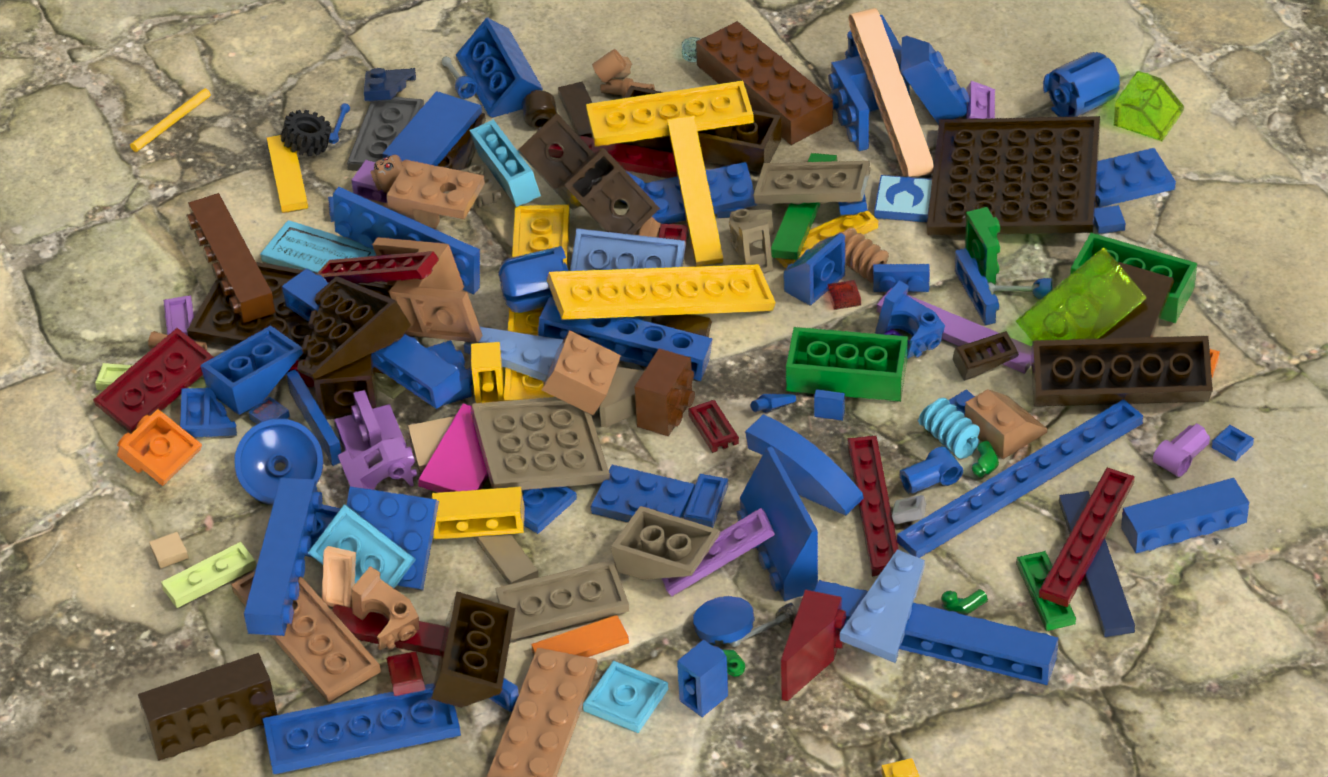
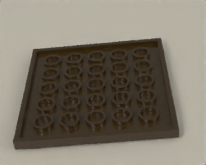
(1026, 170)

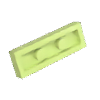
(209, 574)

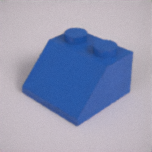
(815, 269)

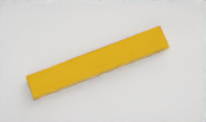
(695, 191)

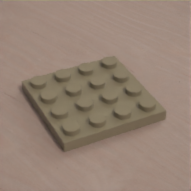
(538, 444)

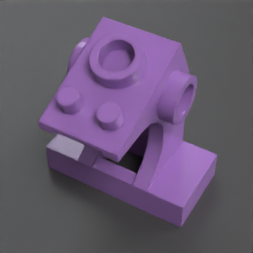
(390, 459)

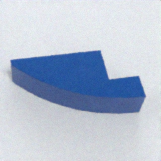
(807, 466)

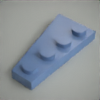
(522, 352)
(884, 611)

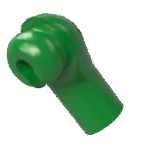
(963, 605)
(735, 663)

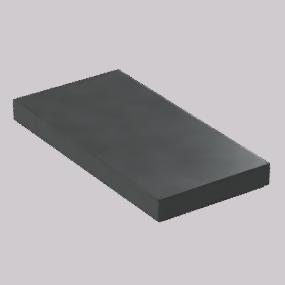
(380, 127)

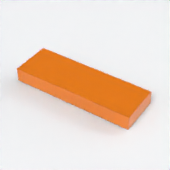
(587, 639)

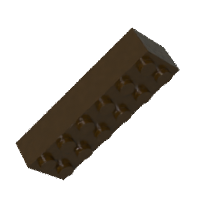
(728, 145)
(1120, 369)

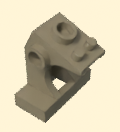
(749, 227)

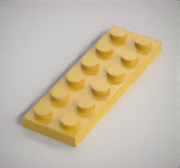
(648, 114)

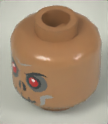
(386, 172)

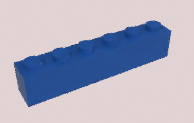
(282, 557)

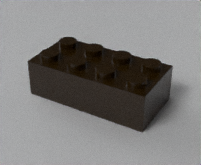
(207, 706)

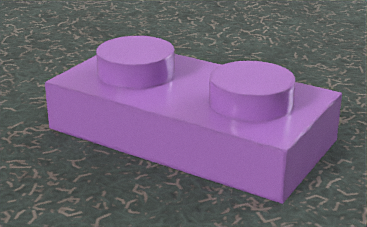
(981, 101)

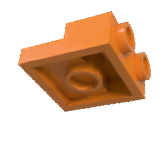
(158, 447)

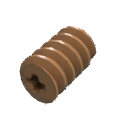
(862, 253)

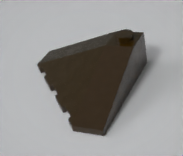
(349, 327)

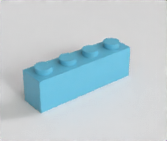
(505, 163)

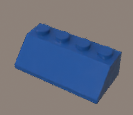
(497, 68)

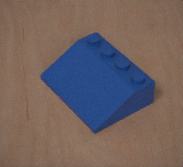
(793, 550)

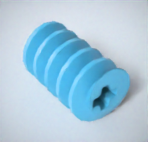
(950, 427)

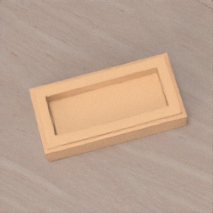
(338, 576)

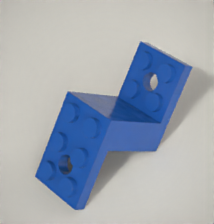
(854, 95)

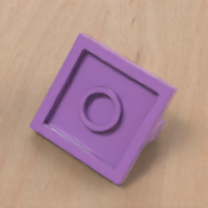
(366, 425)

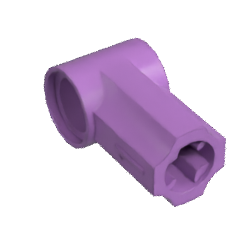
(1178, 454)

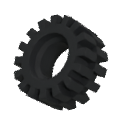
(306, 132)

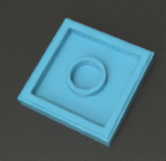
(625, 696)

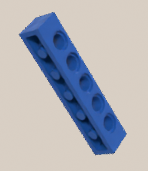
(629, 337)

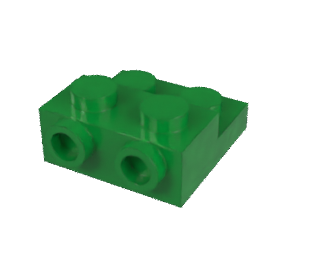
(982, 241)

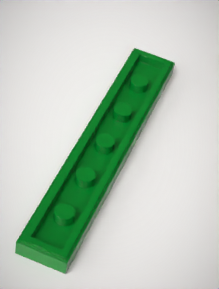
(797, 222)

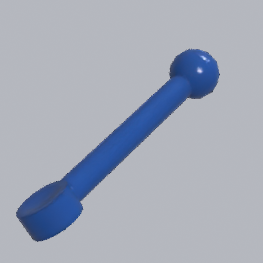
(334, 138)

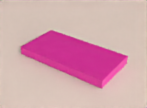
(457, 460)

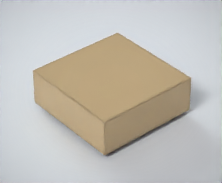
(168, 550)

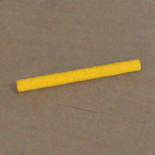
(171, 119)

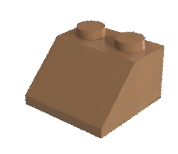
(1003, 422)

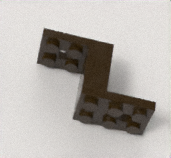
(587, 178)

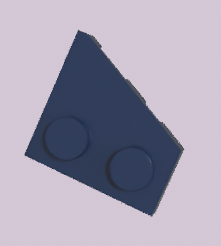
(385, 84)

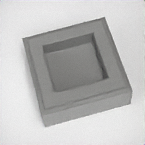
(909, 509)

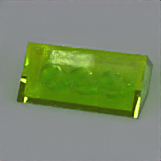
(1084, 302)

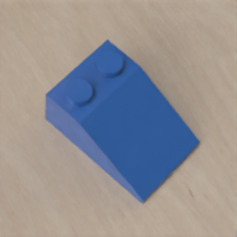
(250, 369)

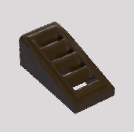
(975, 366)

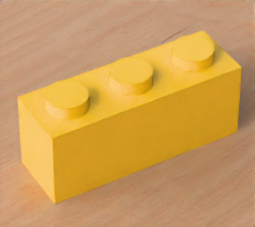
(479, 513)

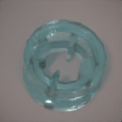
(689, 49)

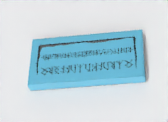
(309, 248)

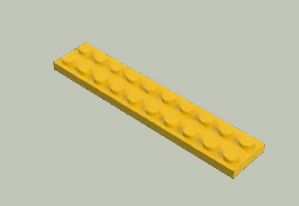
(534, 230)

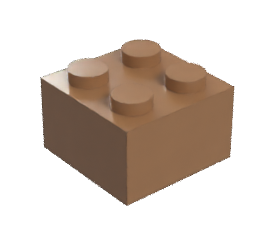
(581, 372)

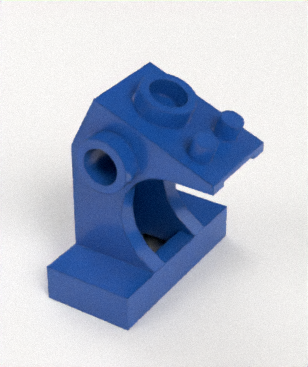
(911, 316)

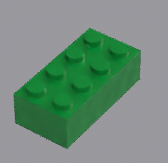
(1179, 269)
(847, 363)

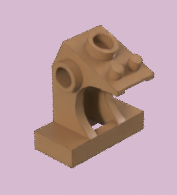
(375, 595)

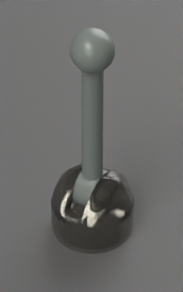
(784, 618)

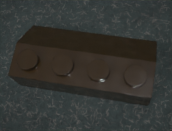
(473, 651)

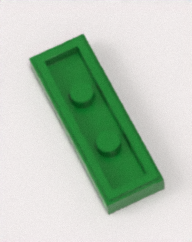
(1034, 571)

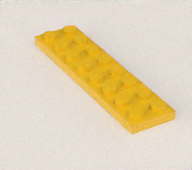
(660, 291)

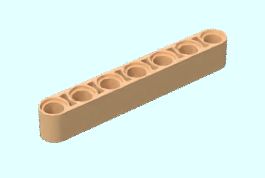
(891, 93)

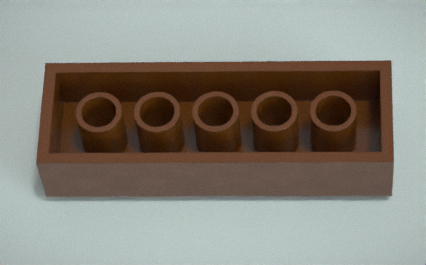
(769, 80)

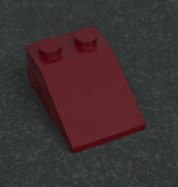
(811, 641)

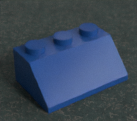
(932, 80)

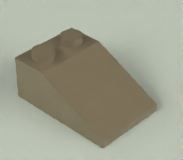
(661, 545)

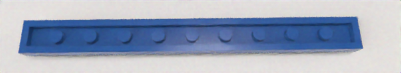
(1019, 479)

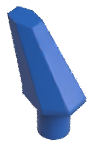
(769, 402)

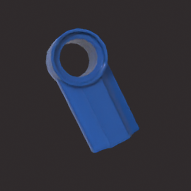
(938, 467)

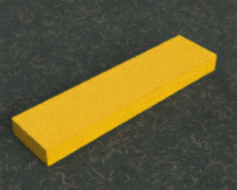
(287, 176)
(862, 223)

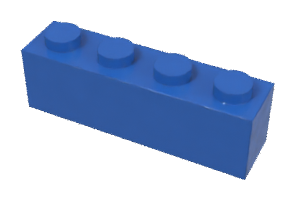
(1185, 515)

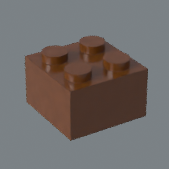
(664, 392)

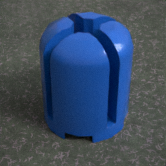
(1082, 84)
(525, 278)

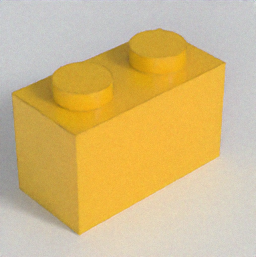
(487, 372)

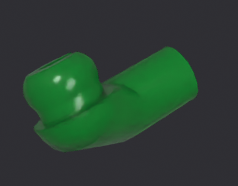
(987, 462)

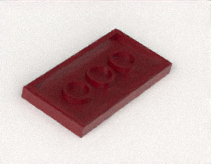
(153, 380)

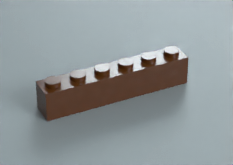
(230, 258)

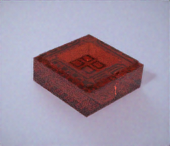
(844, 294)

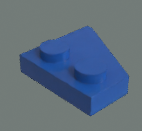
(204, 414)

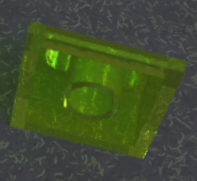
(1147, 107)

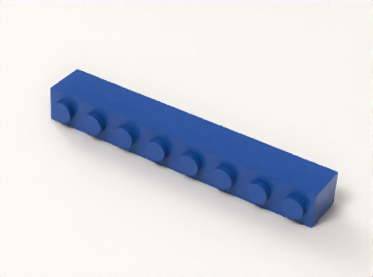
(403, 360)
(966, 639)

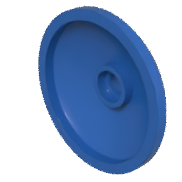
(275, 443)

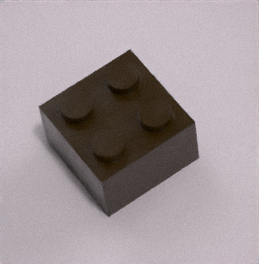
(336, 388)

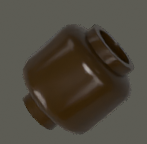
(538, 108)

